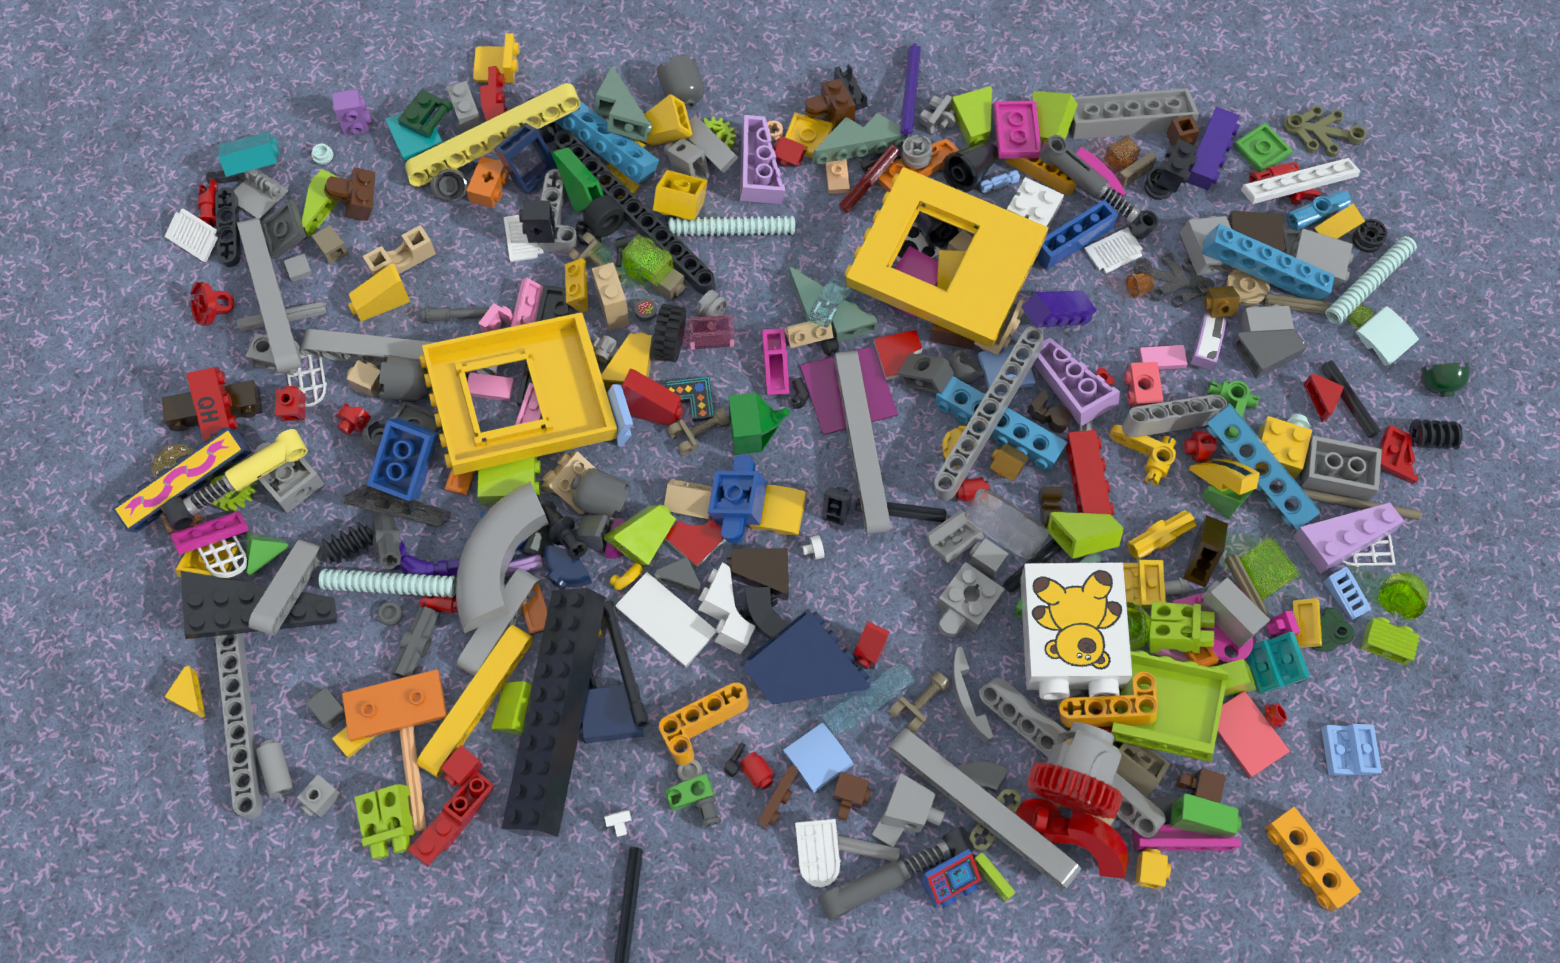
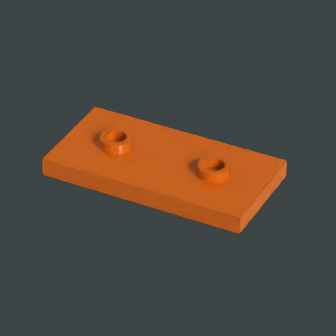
(394, 705)

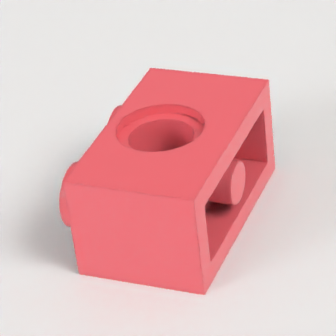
(1146, 375)

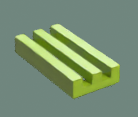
(994, 877)

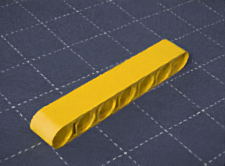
(475, 700)

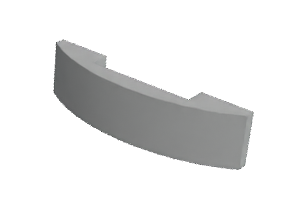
(978, 724)

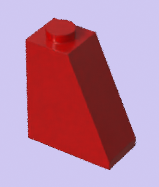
(651, 400)

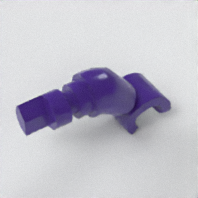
(413, 565)

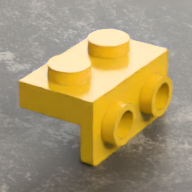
(576, 285)

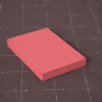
(1249, 735)

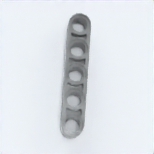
(1172, 415)
(286, 587)
(487, 636)

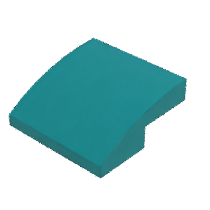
(1277, 663)

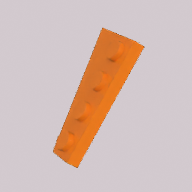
(939, 152)

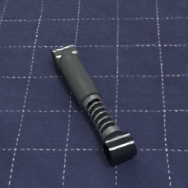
(1056, 152)
(892, 875)

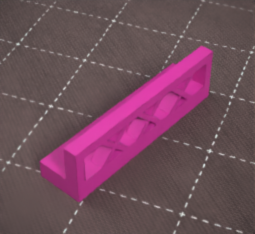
(1180, 840)

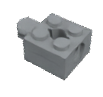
(290, 482)
(967, 601)

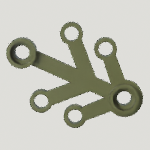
(1321, 130)

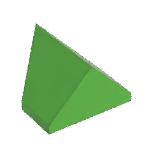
(1226, 501)
(261, 550)

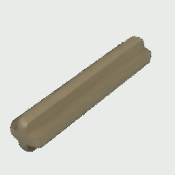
(1297, 303)
(1244, 581)

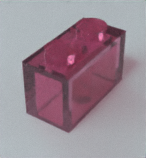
(711, 332)

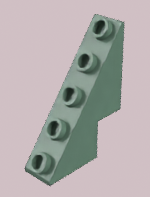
(624, 114)
(853, 140)
(849, 319)

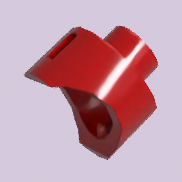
(350, 417)
(1198, 446)

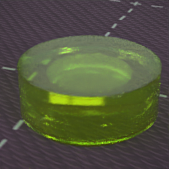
(1361, 315)

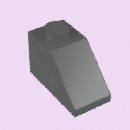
(592, 531)

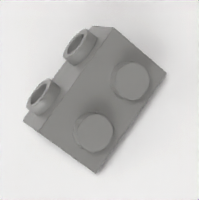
(953, 537)

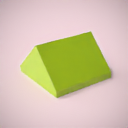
(512, 708)

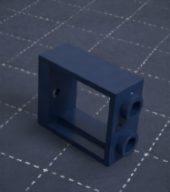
(517, 142)

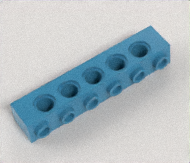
(614, 148)
(1267, 263)
(1013, 424)
(1296, 516)

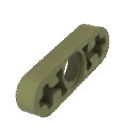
(989, 838)

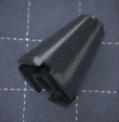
(969, 165)
(934, 230)

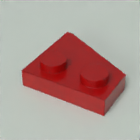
(1398, 454)

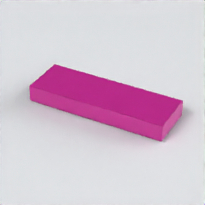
(208, 532)

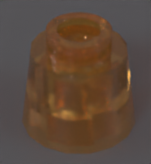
(1139, 284)

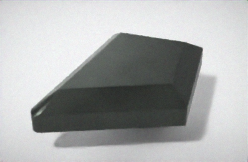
(537, 541)

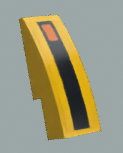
(1227, 475)

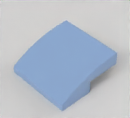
(992, 364)
(620, 413)
(1351, 749)
(818, 757)

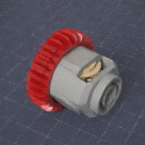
(1080, 772)

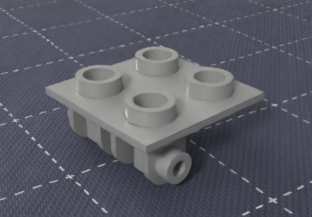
(258, 193)

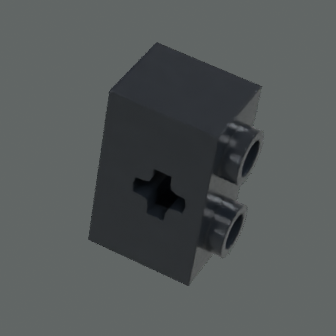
(538, 221)

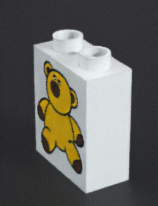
(1075, 629)

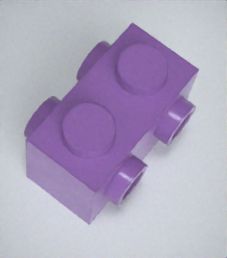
(351, 112)

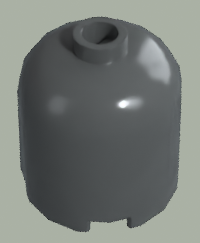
(682, 80)
(402, 379)
(599, 493)

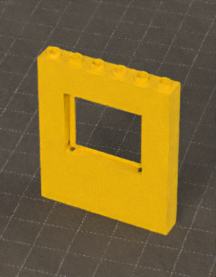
(986, 277)
(563, 378)

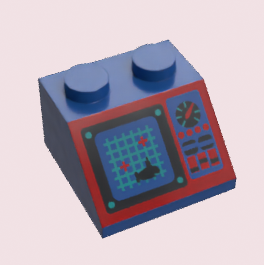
(951, 879)

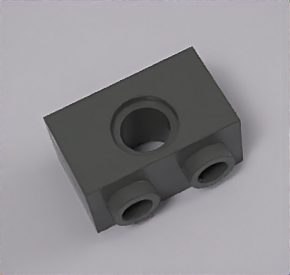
(926, 373)

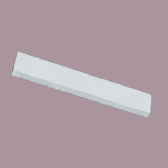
(1300, 180)

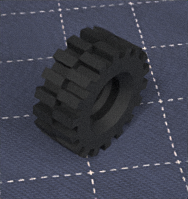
(669, 333)

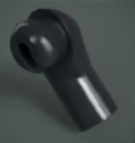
(581, 229)
(802, 394)

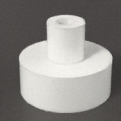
(814, 548)

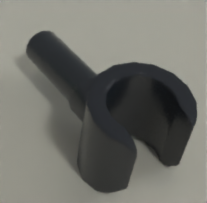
(621, 243)
(731, 766)

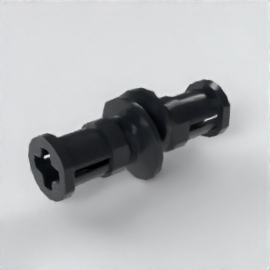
(562, 531)

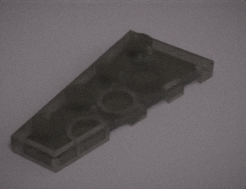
(379, 501)

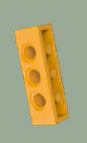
(1342, 886)

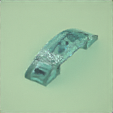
(829, 301)
(869, 701)

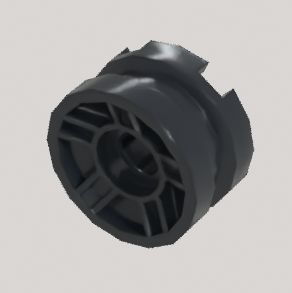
(1154, 190)
(1369, 228)

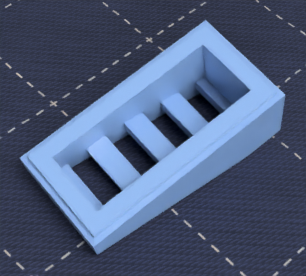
(1336, 591)

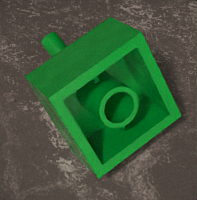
(752, 422)

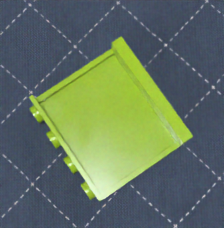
(1188, 707)

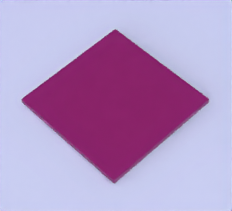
(825, 394)

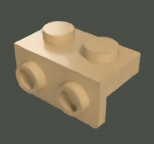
(807, 333)

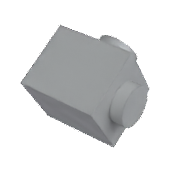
(988, 557)
(318, 796)

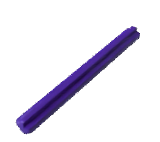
(910, 90)

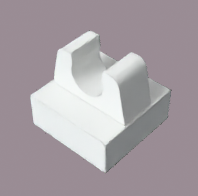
(618, 820)

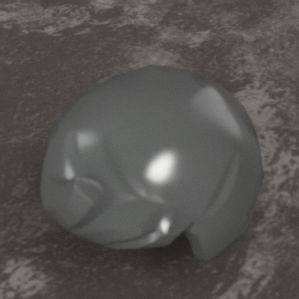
(449, 185)
(963, 368)
(372, 436)

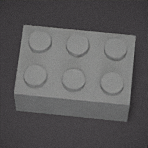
(1341, 468)

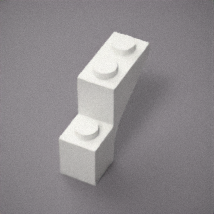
(719, 603)

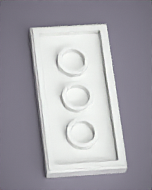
(666, 619)

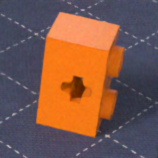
(487, 182)

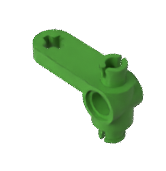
(1242, 391)

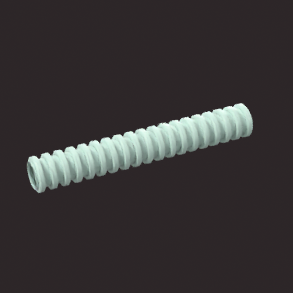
(733, 226)
(1370, 280)
(387, 582)

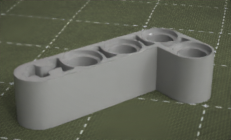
(561, 232)

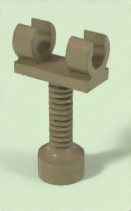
(590, 251)
(686, 447)
(938, 682)

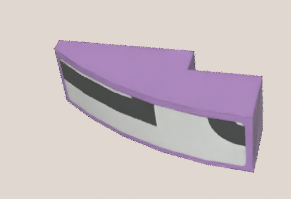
(1208, 341)

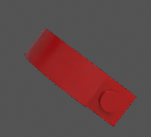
(1094, 836)

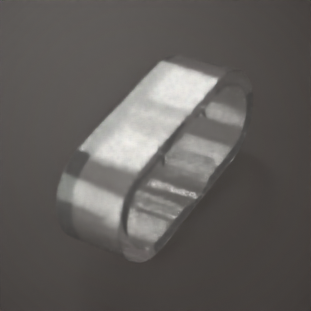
(1006, 523)

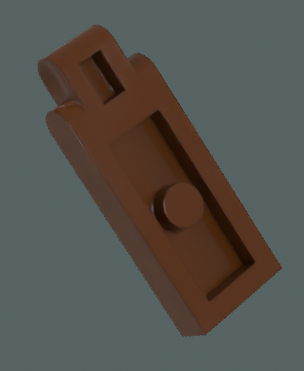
(781, 795)

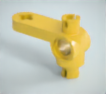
(1148, 446)

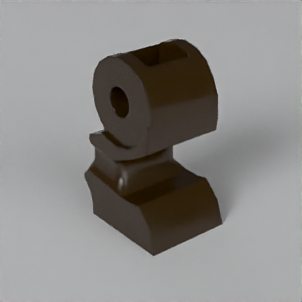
(1056, 417)
(1049, 500)

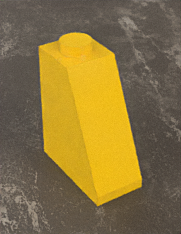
(668, 121)
(378, 294)
(632, 354)

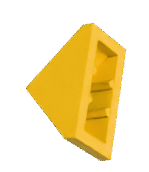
(187, 692)

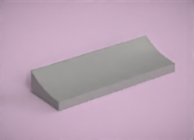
(1130, 113)

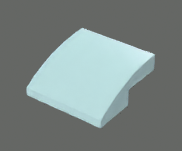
(1387, 335)

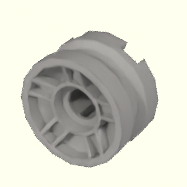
(917, 151)
(711, 305)

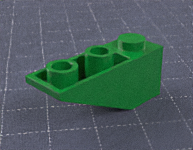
(577, 179)

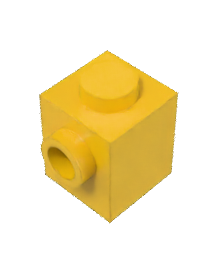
(1152, 869)

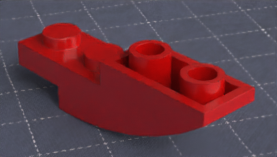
(492, 95)
(452, 820)

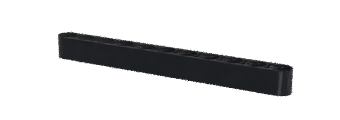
(642, 217)

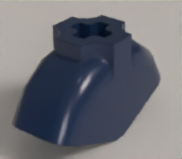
(563, 570)

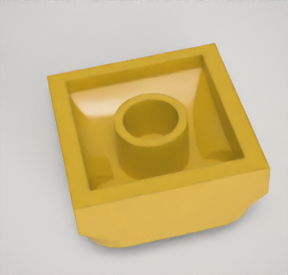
(194, 563)

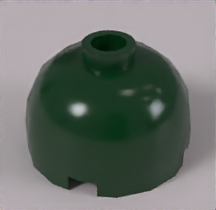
(1446, 378)

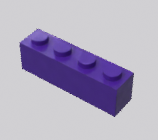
(1212, 148)
(1059, 309)

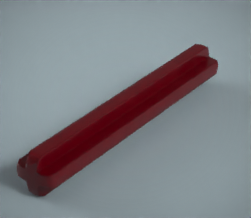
(869, 178)

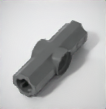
(386, 540)
(415, 642)

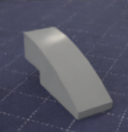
(711, 144)

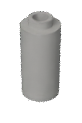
(274, 769)

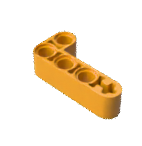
(1040, 171)
(1109, 704)
(705, 721)

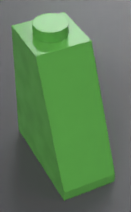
(1204, 816)

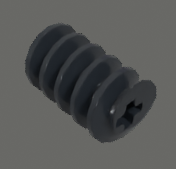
(1436, 433)
(348, 543)

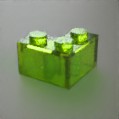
(646, 261)

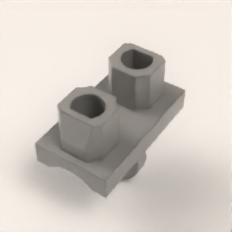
(941, 114)

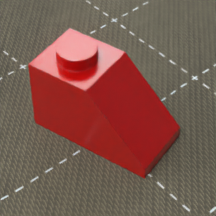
(870, 646)

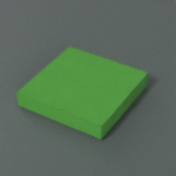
(1262, 148)

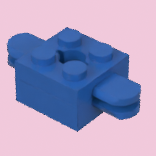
(728, 502)

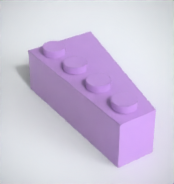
(758, 168)
(1076, 386)
(1342, 537)

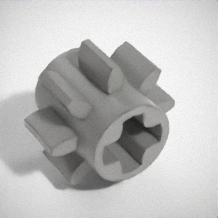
(605, 348)

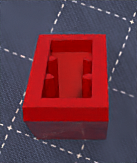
(1323, 395)

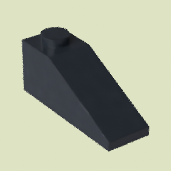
(836, 505)

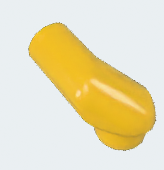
(627, 578)

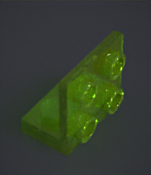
(1269, 567)

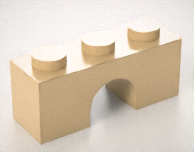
(413, 250)

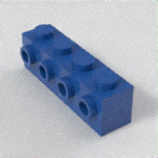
(1076, 234)

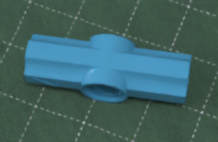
(1318, 210)

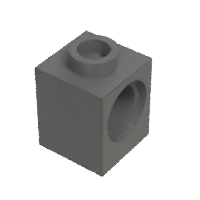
(326, 708)

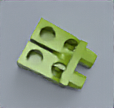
(1179, 627)
(385, 819)

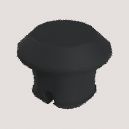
(829, 346)

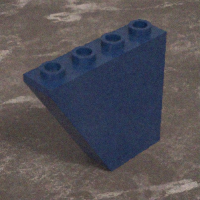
(804, 663)

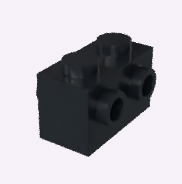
(1175, 168)

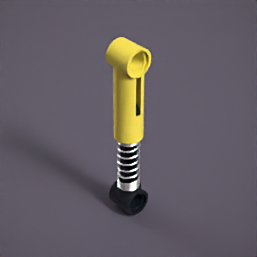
(286, 448)

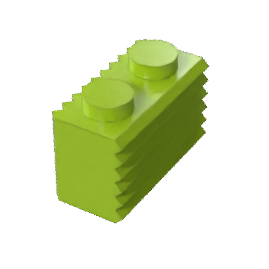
(1390, 641)

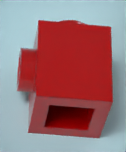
(789, 151)
(290, 404)
(460, 766)

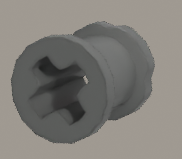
(707, 812)

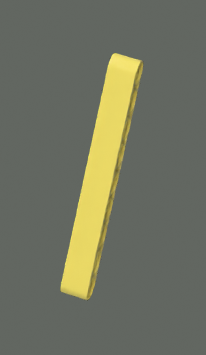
(489, 134)

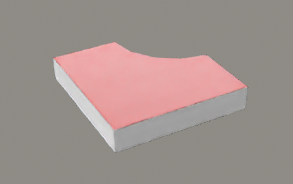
(894, 350)
(695, 541)

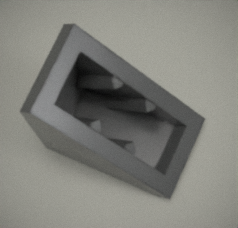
(680, 576)

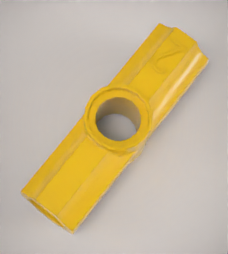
(1161, 535)

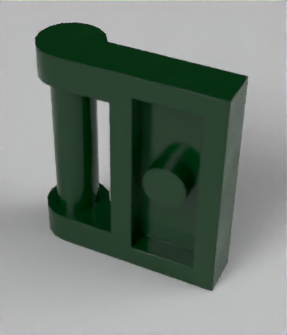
(420, 110)

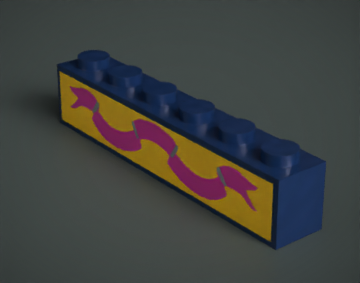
(182, 479)

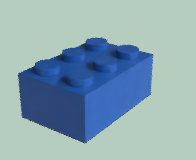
(403, 459)

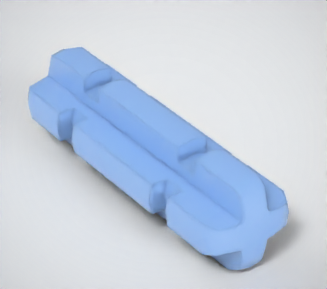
(999, 181)

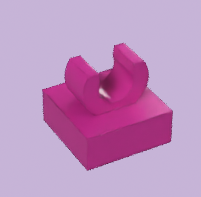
(1283, 624)

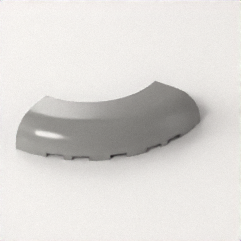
(489, 553)

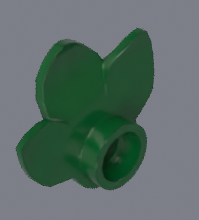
(1330, 623)

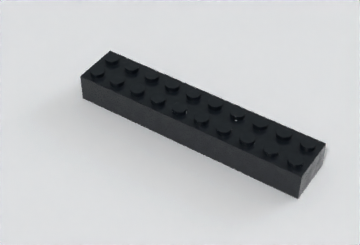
(554, 713)

